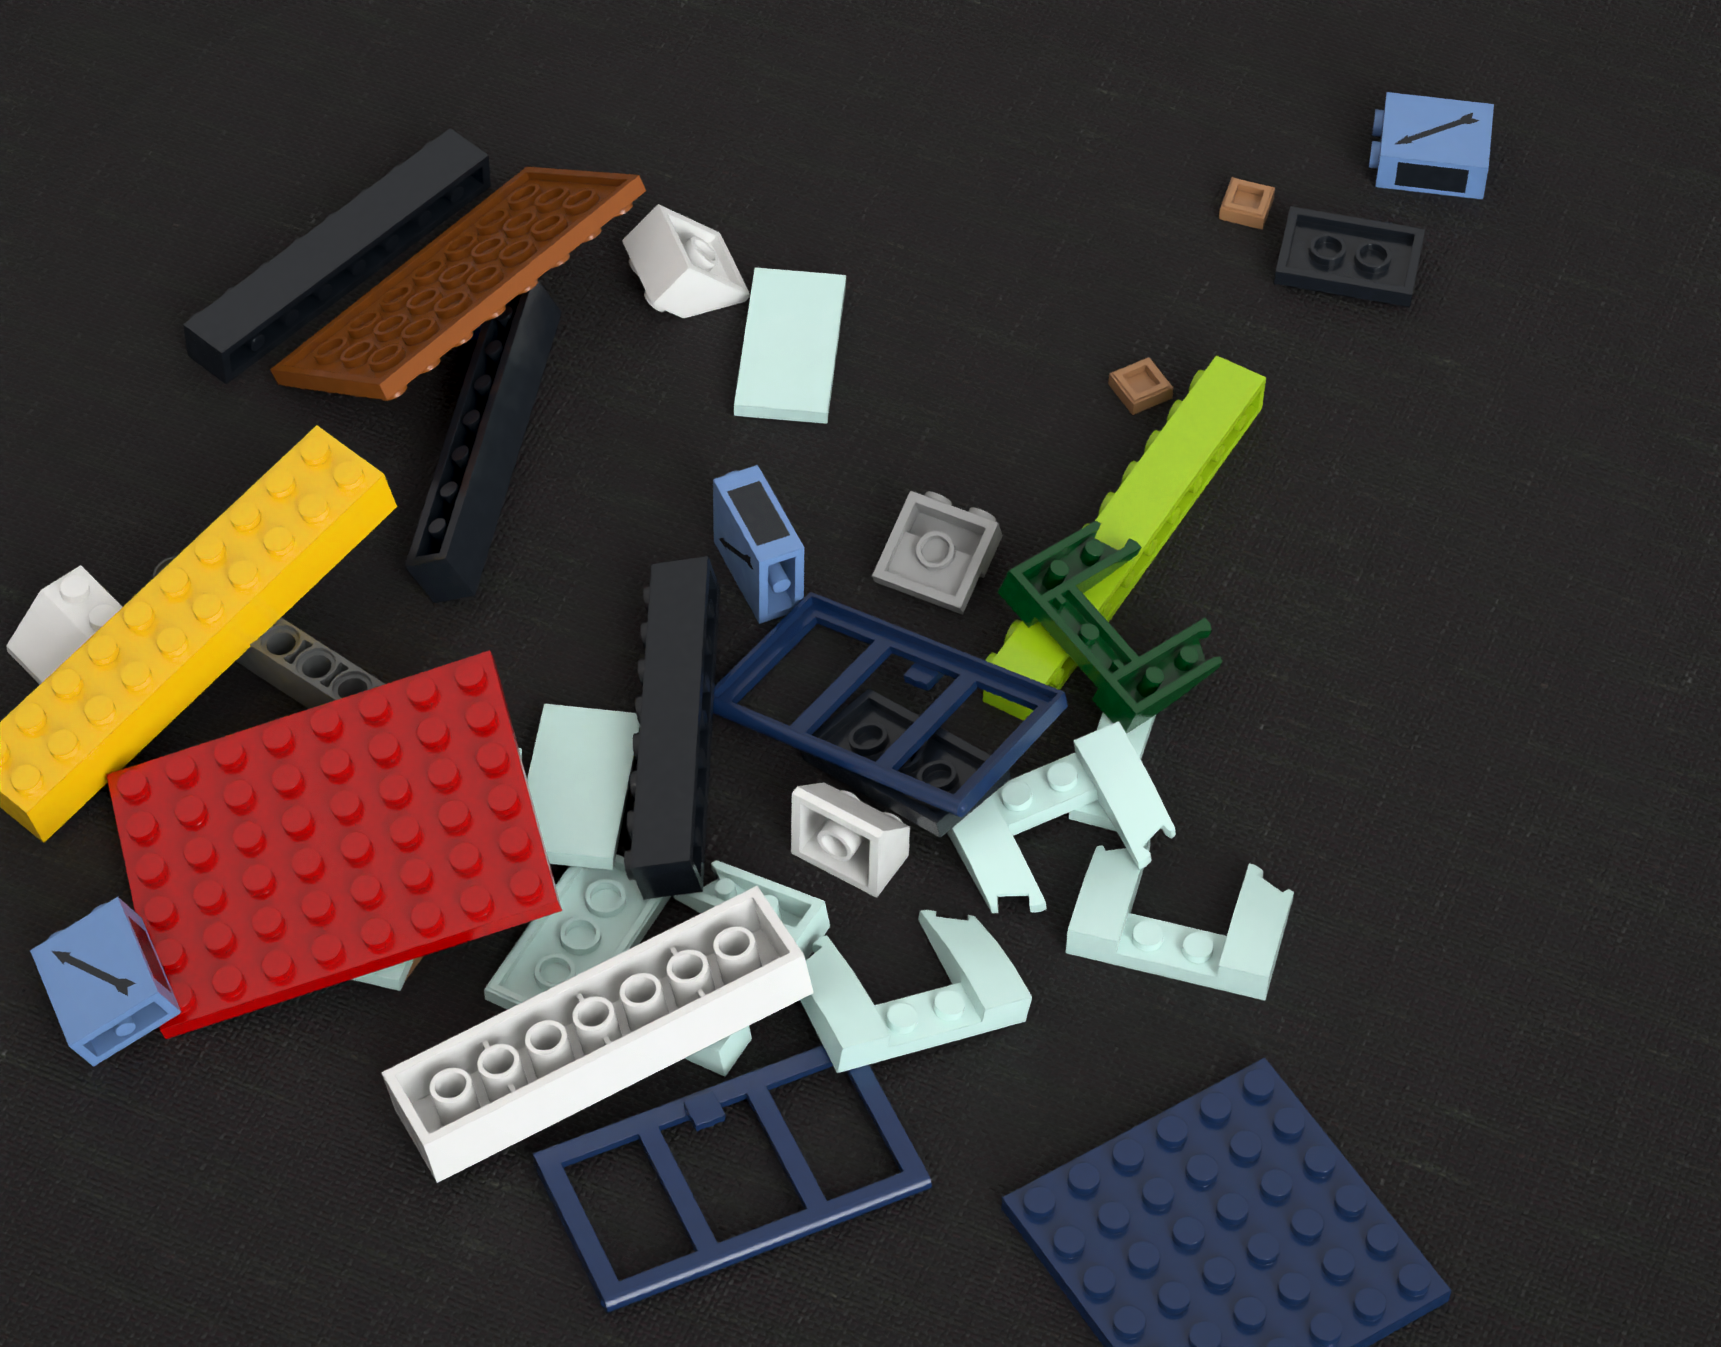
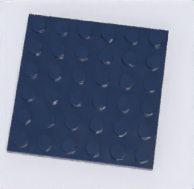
(1225, 1230)

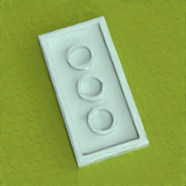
(790, 345)
(582, 782)
(597, 921)

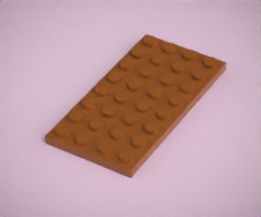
(458, 282)

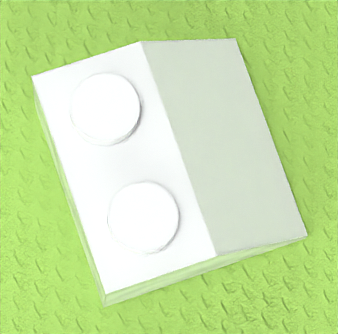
(683, 265)
(60, 622)
(847, 836)

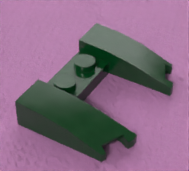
(1129, 686)

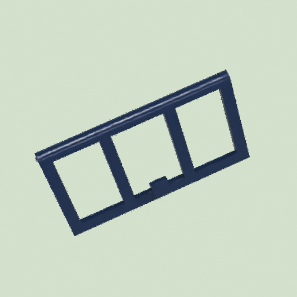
(931, 664)
(704, 1111)

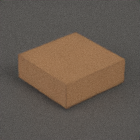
(1247, 203)
(1140, 386)

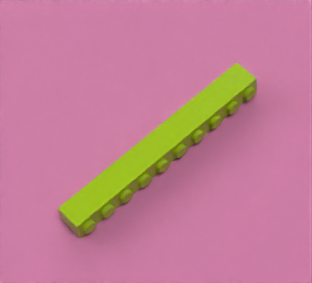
(1147, 508)

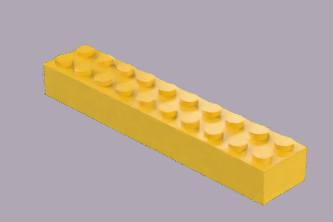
(185, 629)

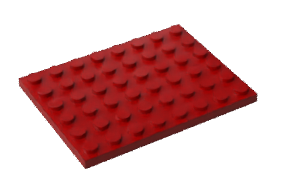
(333, 842)

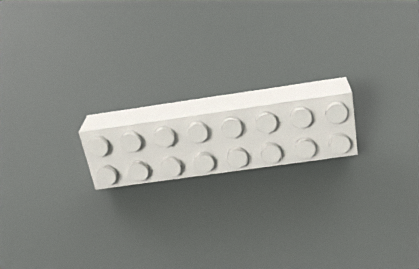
(597, 1033)

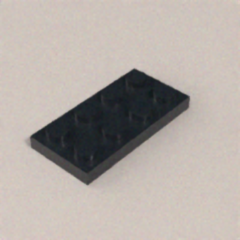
(944, 760)

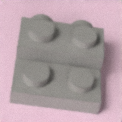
(938, 551)

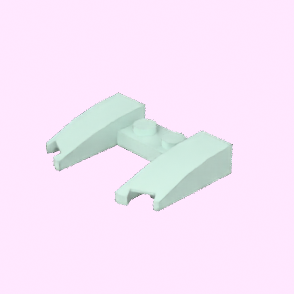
(1100, 770)
(799, 912)
(1232, 963)
(982, 998)

